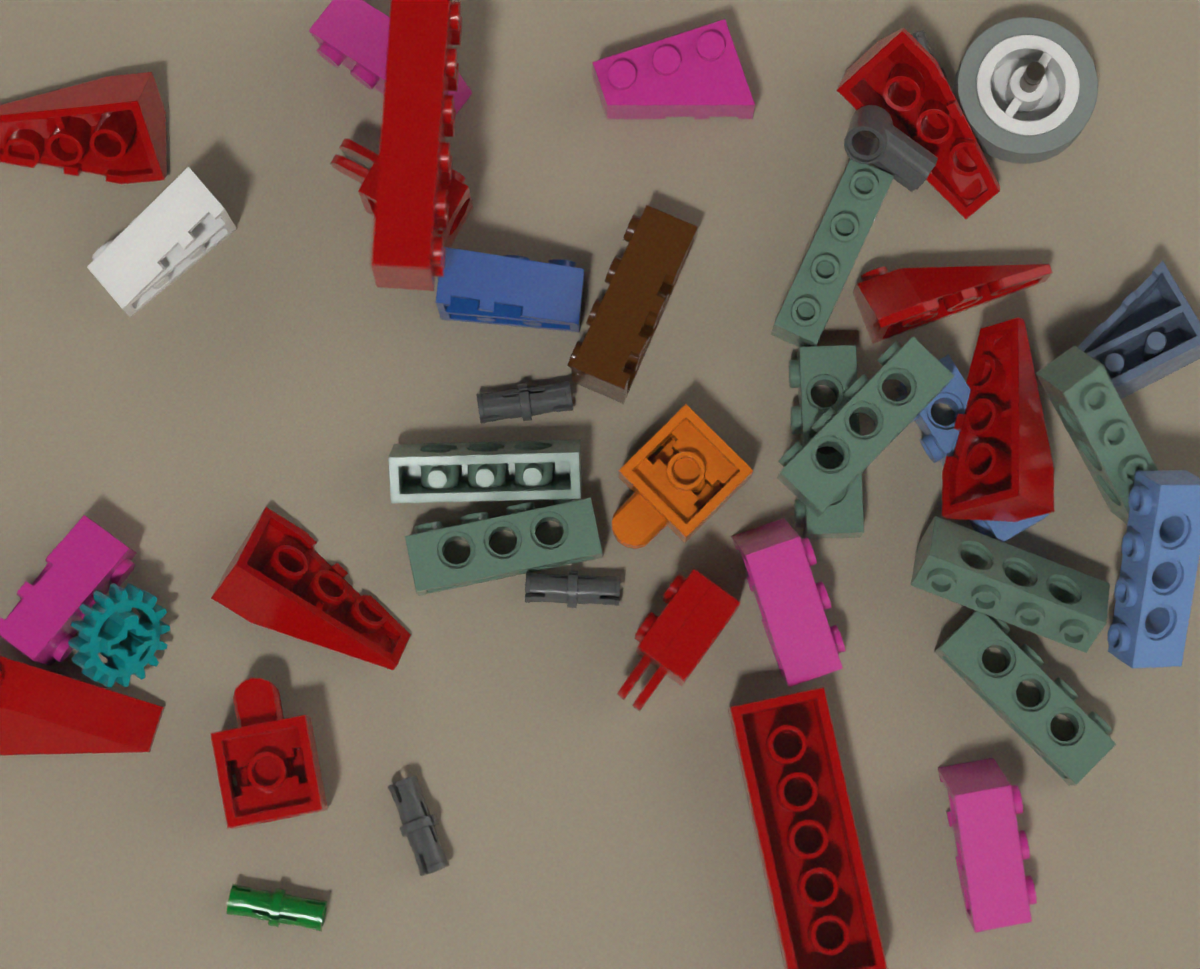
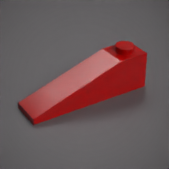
(914, 91)
(91, 127)
(921, 295)
(1003, 447)
(295, 591)
(67, 716)

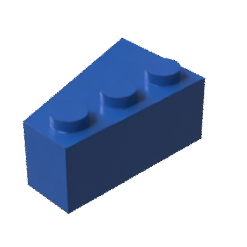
(510, 291)

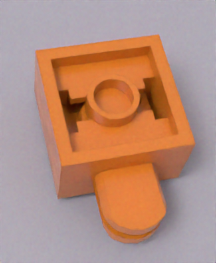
(677, 481)

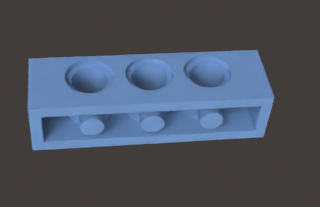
(941, 442)
(1157, 570)

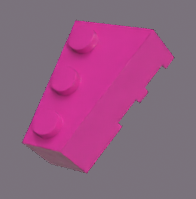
(358, 38)
(676, 77)
(76, 568)
(790, 601)
(989, 844)

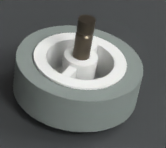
(1026, 89)

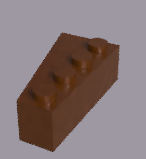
(632, 304)

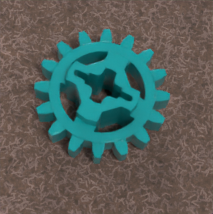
(119, 635)

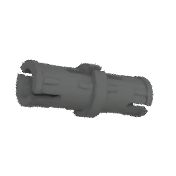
(525, 402)
(572, 589)
(418, 825)

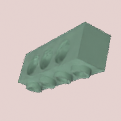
(832, 254)
(838, 370)
(923, 379)
(1097, 425)
(485, 471)
(435, 574)
(1011, 584)
(1068, 758)

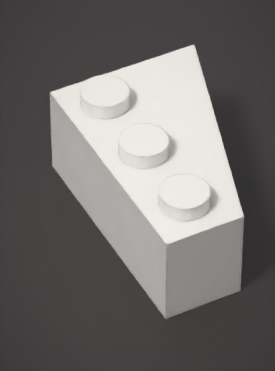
(161, 243)

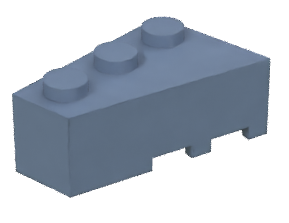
(1146, 335)

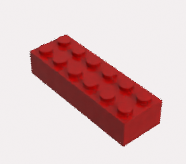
(413, 144)
(806, 833)

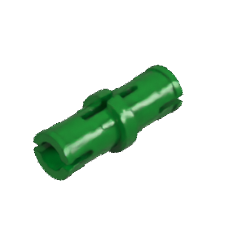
(276, 907)

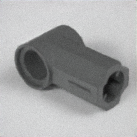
(891, 149)

